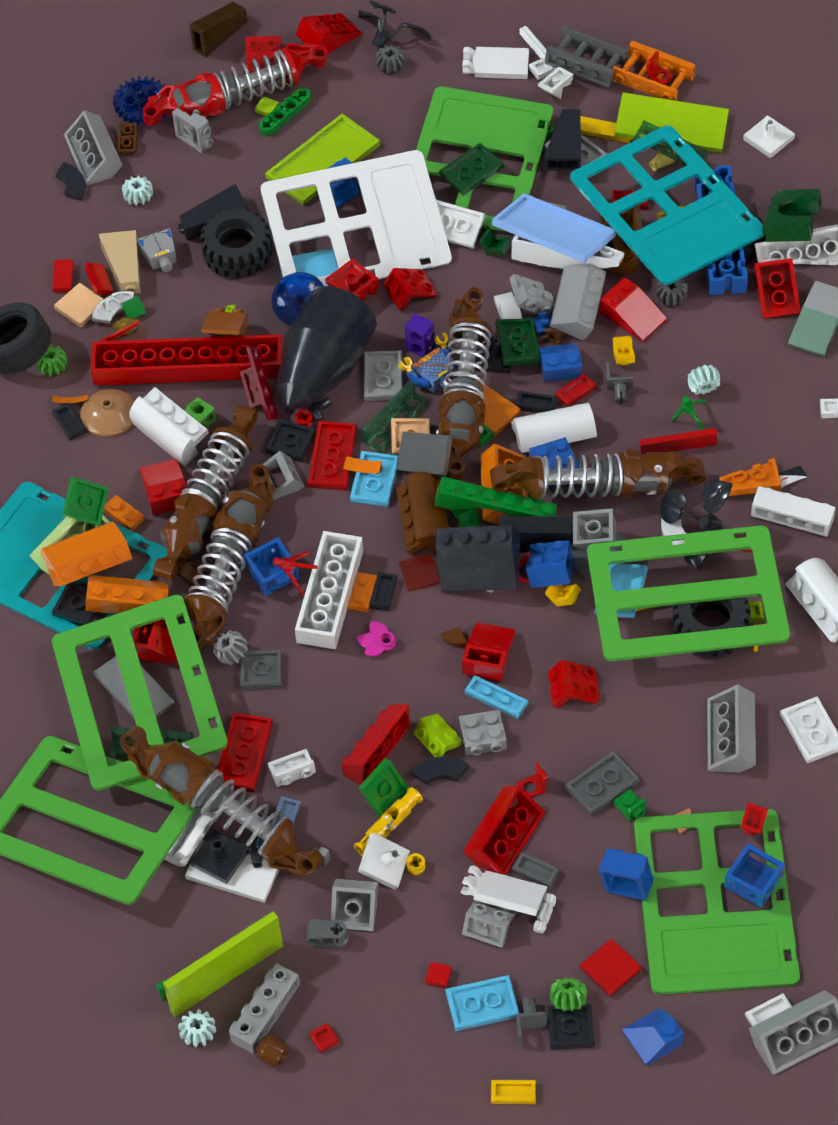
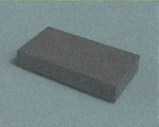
(535, 870)

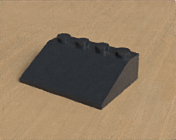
(478, 558)

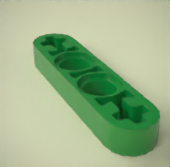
(276, 124)

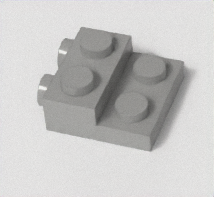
(192, 130)
(531, 295)
(483, 732)

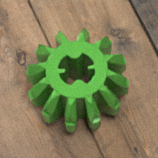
(52, 361)
(568, 994)

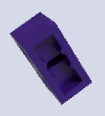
(419, 335)

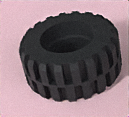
(236, 225)
(735, 609)

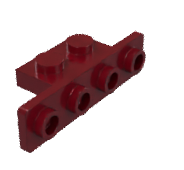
(257, 386)

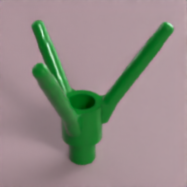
(687, 407)

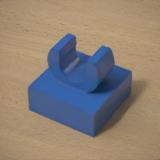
(541, 322)

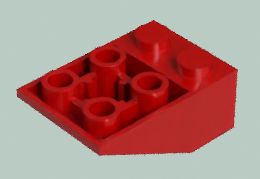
(327, 30)
(154, 643)
(488, 651)

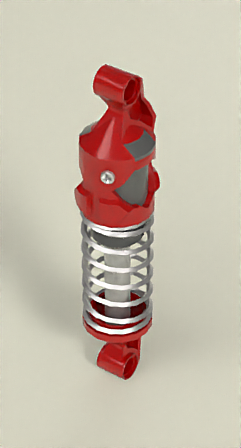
(215, 92)

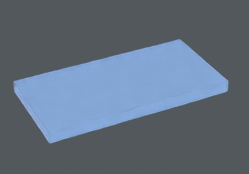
(554, 227)

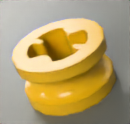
(420, 860)

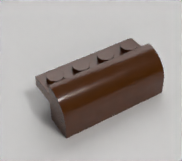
(630, 263)
(418, 511)

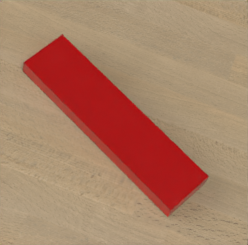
(679, 441)

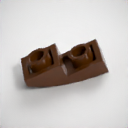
(127, 137)

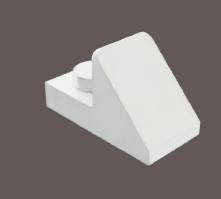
(556, 81)
(507, 306)

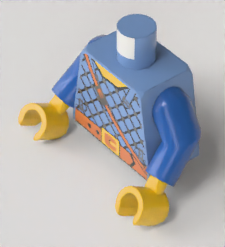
(430, 369)

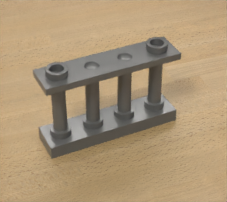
(582, 67)

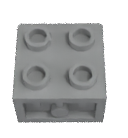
(488, 923)

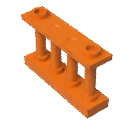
(642, 53)

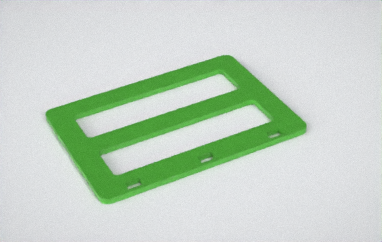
(764, 584)
(119, 629)
(154, 845)

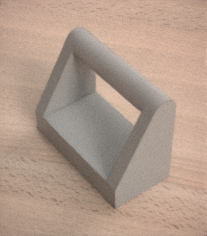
(293, 480)

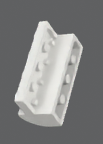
(571, 422)
(168, 425)
(817, 592)
(190, 838)

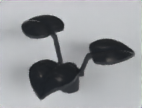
(382, 35)
(713, 495)

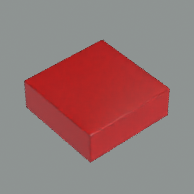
(438, 975)
(323, 1038)

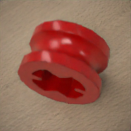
(307, 415)

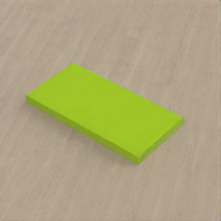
(694, 122)
(331, 144)
(223, 964)

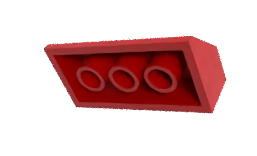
(377, 743)
(504, 830)

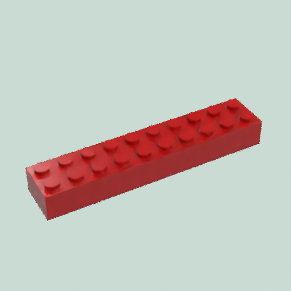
(181, 359)

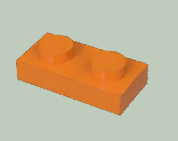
(123, 513)
(362, 592)

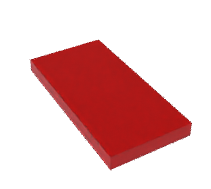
(332, 446)
(245, 750)

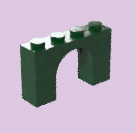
(782, 225)

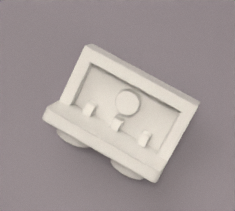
(292, 768)

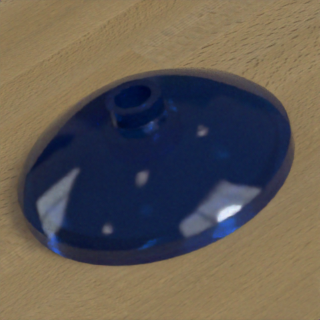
(290, 292)

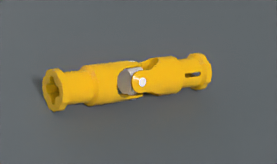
(386, 823)

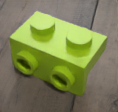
(436, 735)

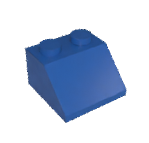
(560, 362)

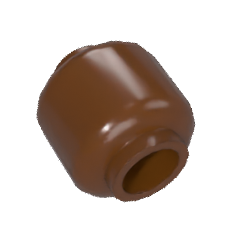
(272, 1050)

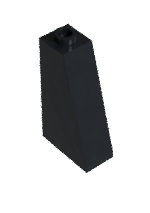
(565, 145)
(195, 218)
(540, 529)

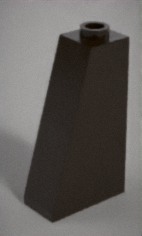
(216, 28)

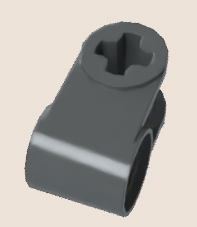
(325, 933)

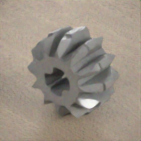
(230, 647)

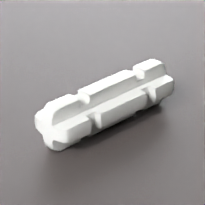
(544, 913)

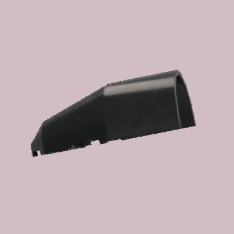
(322, 346)

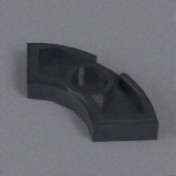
(73, 180)
(439, 768)

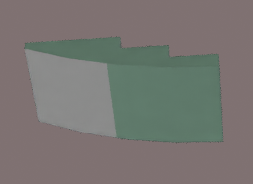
(816, 320)

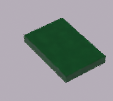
(471, 169)
(518, 341)

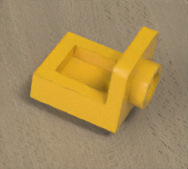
(623, 350)
(563, 595)

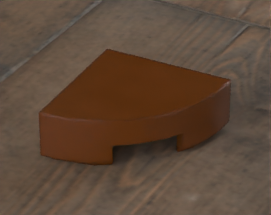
(454, 637)

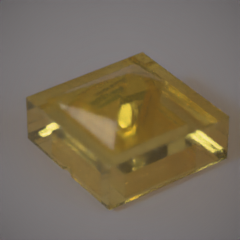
(123, 322)

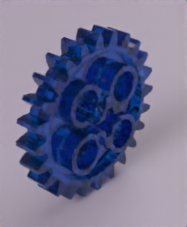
(133, 97)

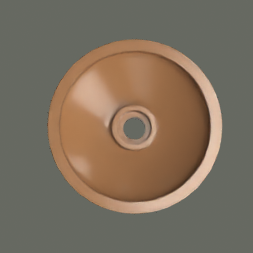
(110, 419)

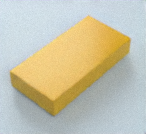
(513, 1091)

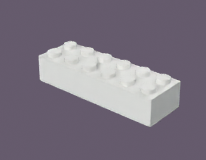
(329, 590)

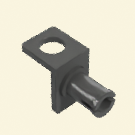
(619, 384)
(530, 1018)

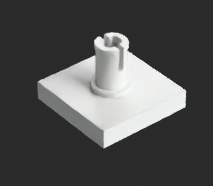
(769, 136)
(383, 861)

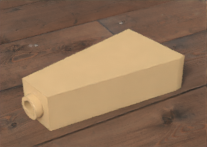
(123, 258)

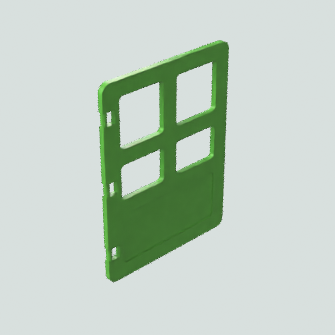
(497, 123)
(716, 947)

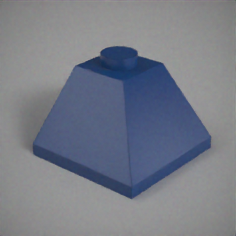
(654, 1035)

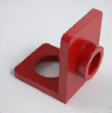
(653, 70)
(539, 780)

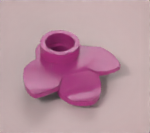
(374, 640)

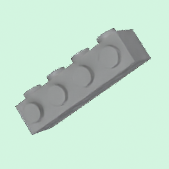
(264, 1008)

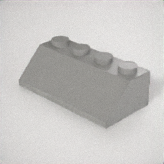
(92, 148)
(578, 300)
(731, 730)
(797, 1032)

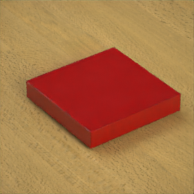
(610, 967)

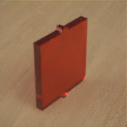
(419, 572)

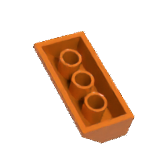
(493, 457)
(86, 554)
(121, 594)

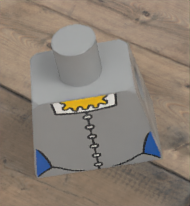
(158, 250)

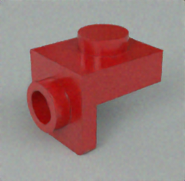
(753, 819)

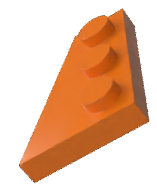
(748, 481)

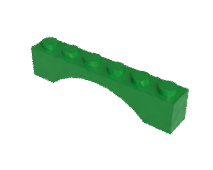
(461, 495)

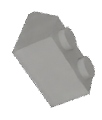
(593, 527)
(354, 903)

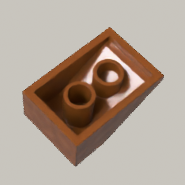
(226, 323)

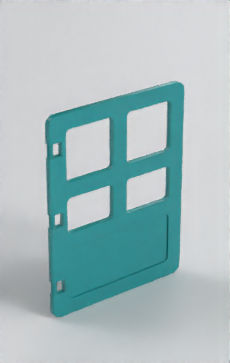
(687, 235)
(23, 526)

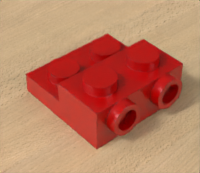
(354, 279)

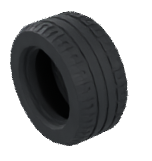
(28, 346)

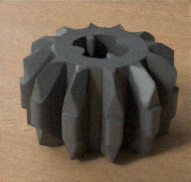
(390, 59)
(672, 293)

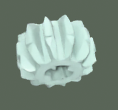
(137, 190)
(703, 379)
(203, 1022)

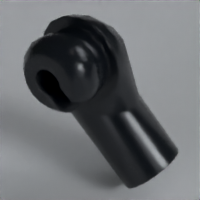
(320, 406)

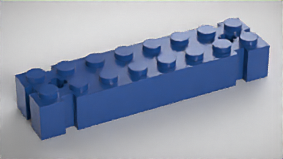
(730, 270)

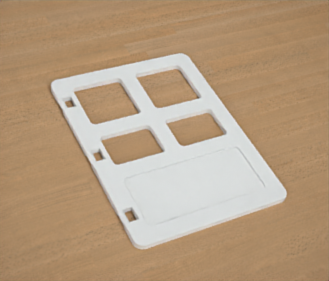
(397, 206)

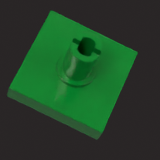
(85, 501)
(383, 787)

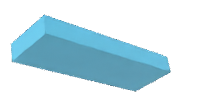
(496, 697)

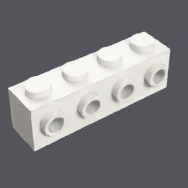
(793, 511)

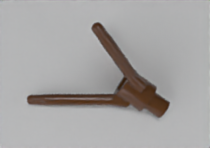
(553, 335)

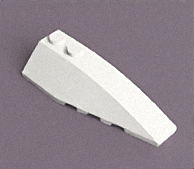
(820, 250)
(531, 252)

